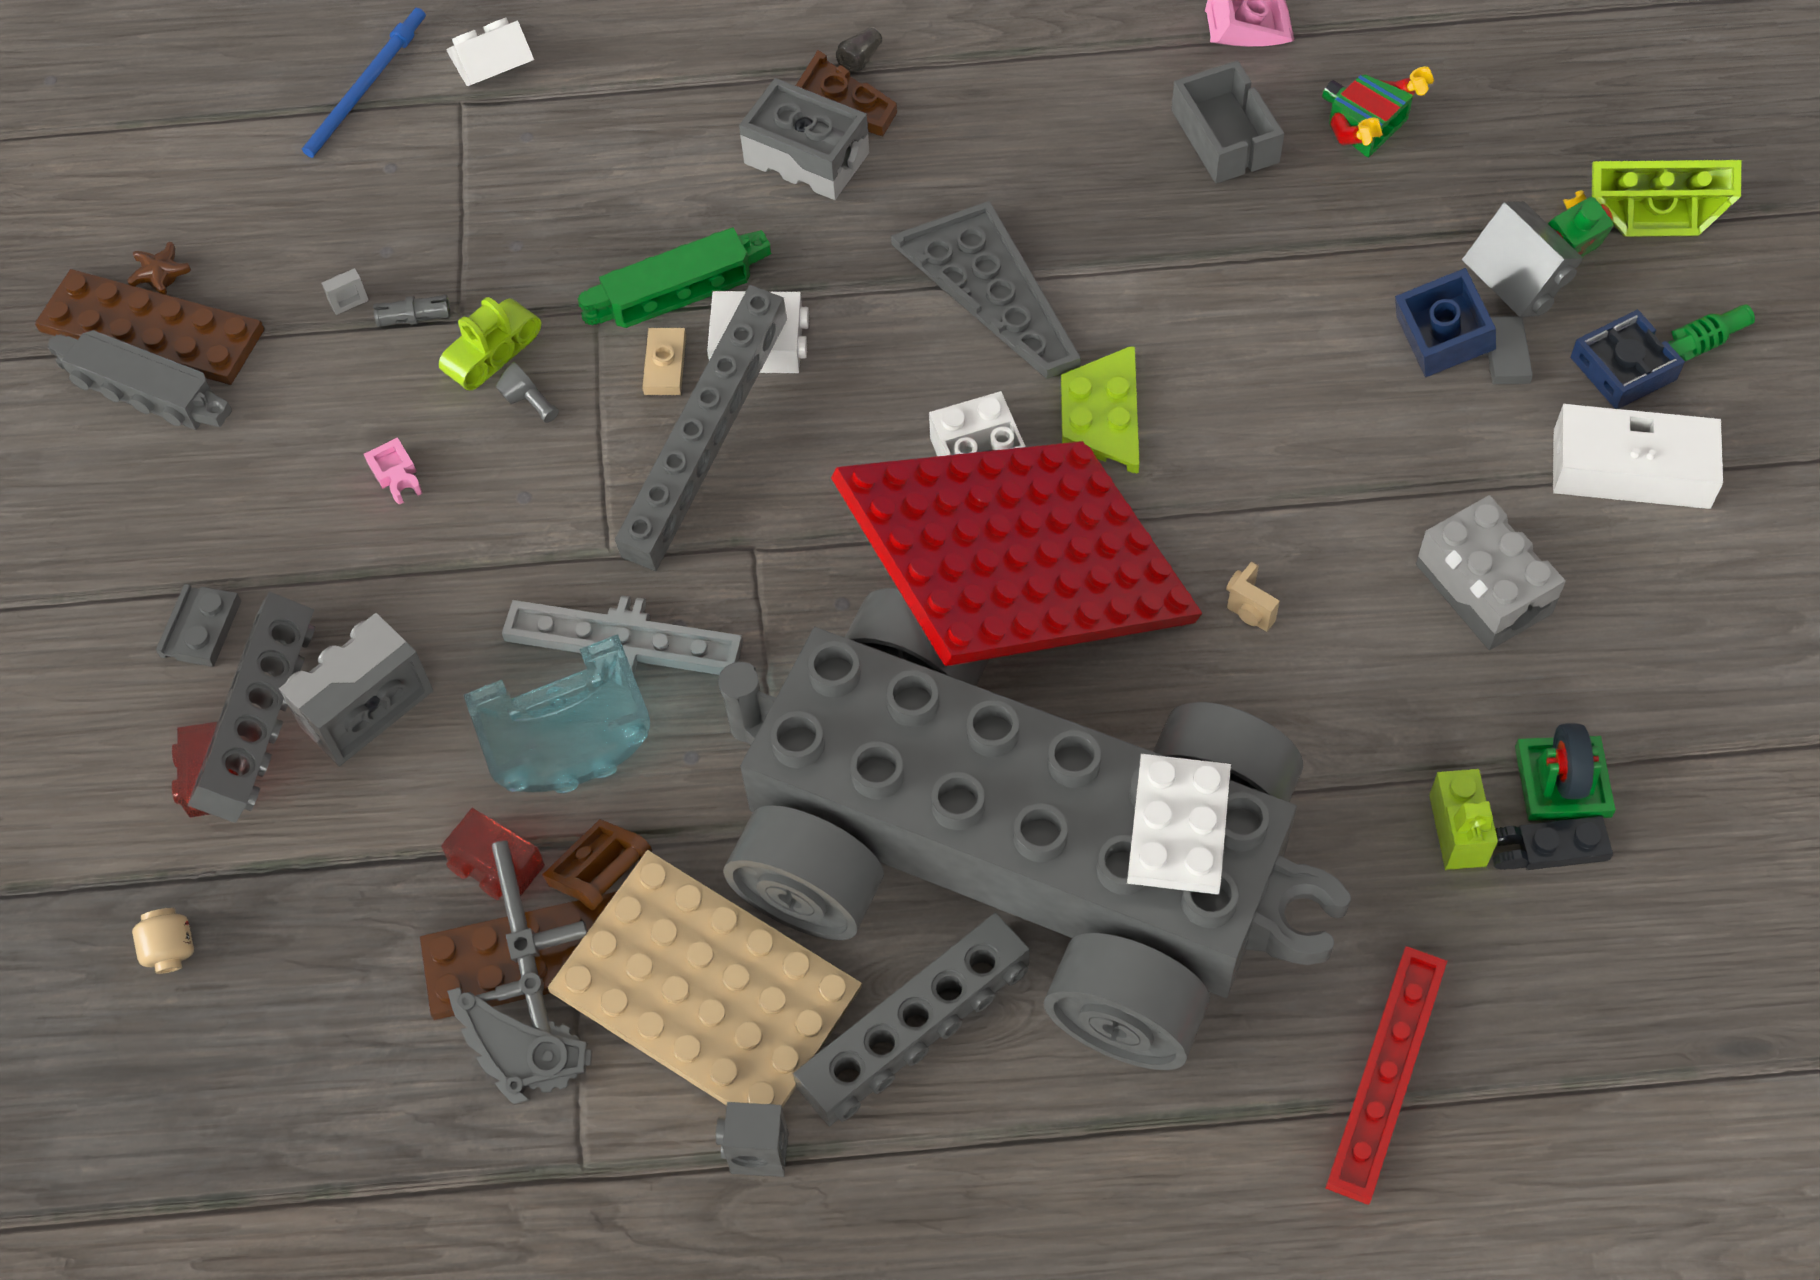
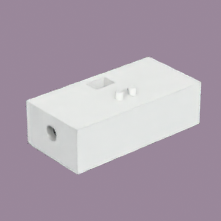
(1637, 456)

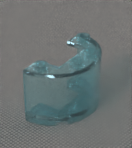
(565, 728)

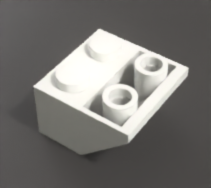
(491, 53)
(974, 427)

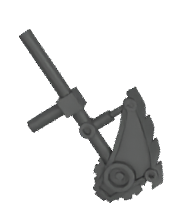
(509, 1049)

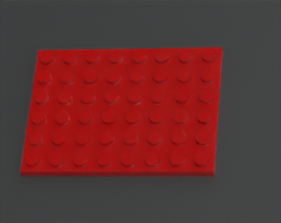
(1014, 550)

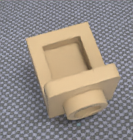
(1249, 601)

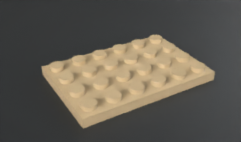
(704, 986)

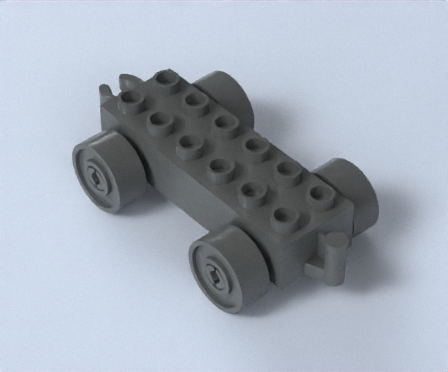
(921, 770)

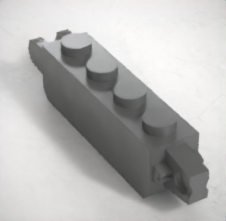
(139, 379)

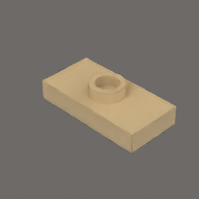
(664, 361)

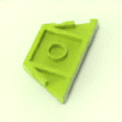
(1102, 408)

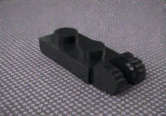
(1554, 844)

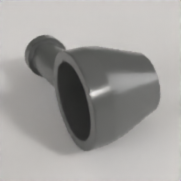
(517, 386)

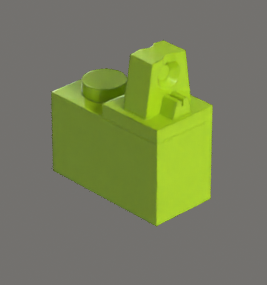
(1463, 819)

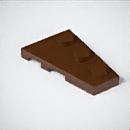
(837, 84)

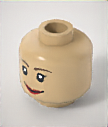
(163, 940)

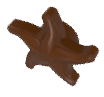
(158, 269)

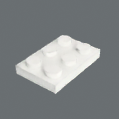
(1179, 824)

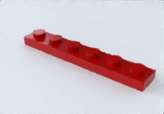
(1386, 1076)

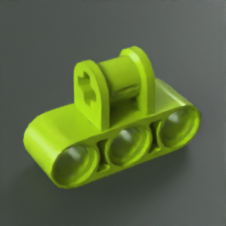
(488, 341)

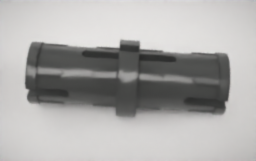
(412, 310)

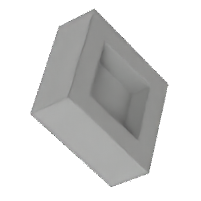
(345, 291)

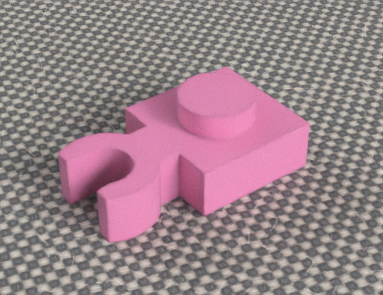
(393, 468)

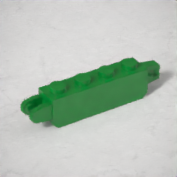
(673, 278)

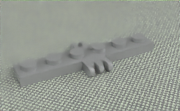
(641, 639)

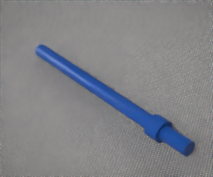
(400, 37)

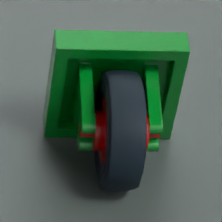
(1565, 775)

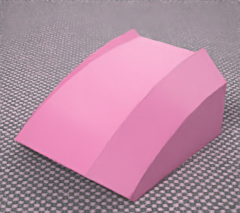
(1249, 22)

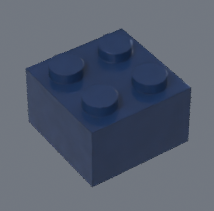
(1445, 322)

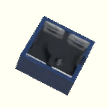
(1626, 359)

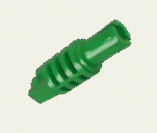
(1710, 331)

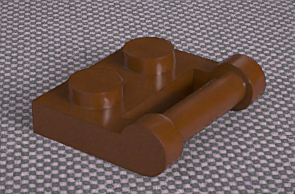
(589, 856)

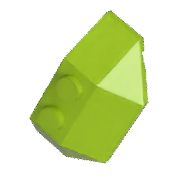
(1666, 195)

